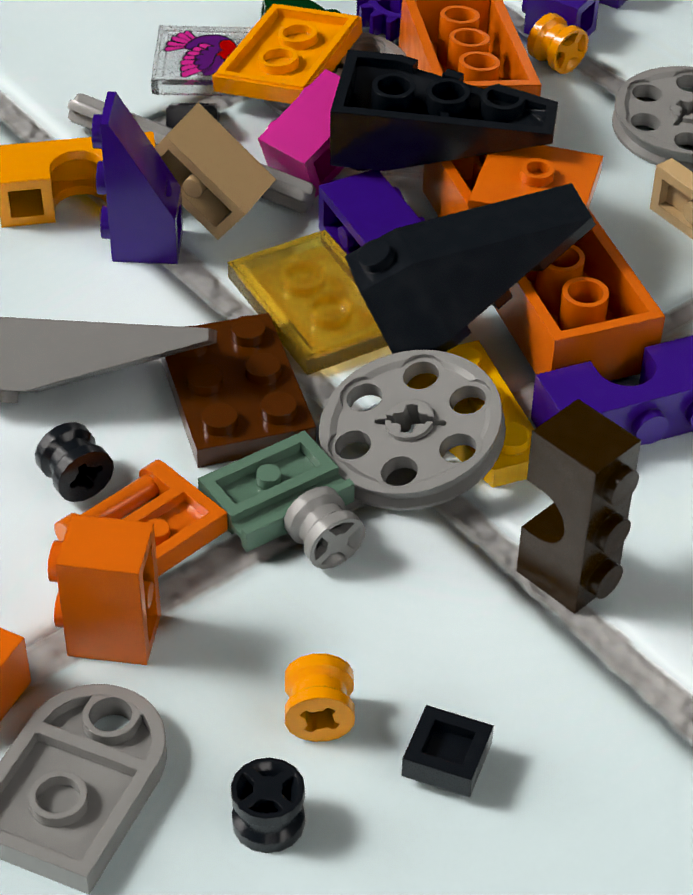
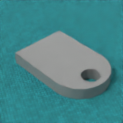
(76, 787)

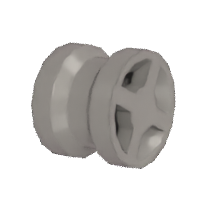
(324, 527)

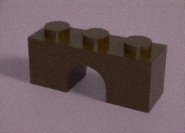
(590, 476)

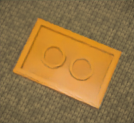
(287, 53)

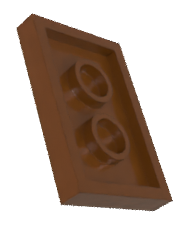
(237, 391)

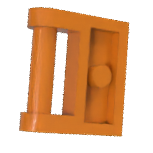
(180, 513)

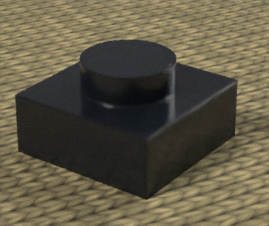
(447, 751)

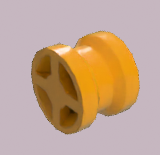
(557, 43)
(319, 697)

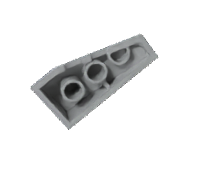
(60, 352)

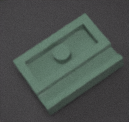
(266, 483)

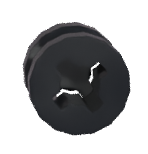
(74, 461)
(273, 787)

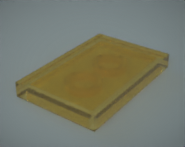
(309, 300)

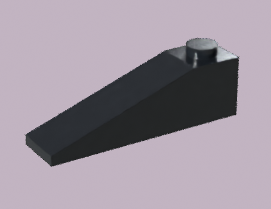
(405, 117)
(447, 270)

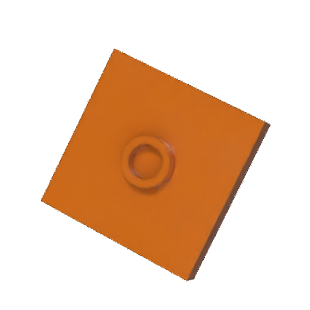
(534, 170)

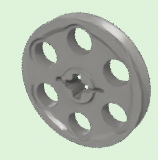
(664, 115)
(435, 432)

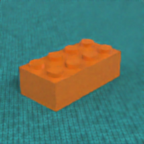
(469, 39)

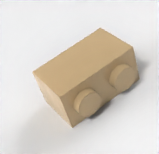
(214, 171)

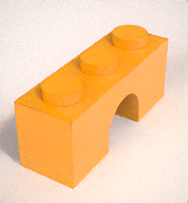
(43, 174)

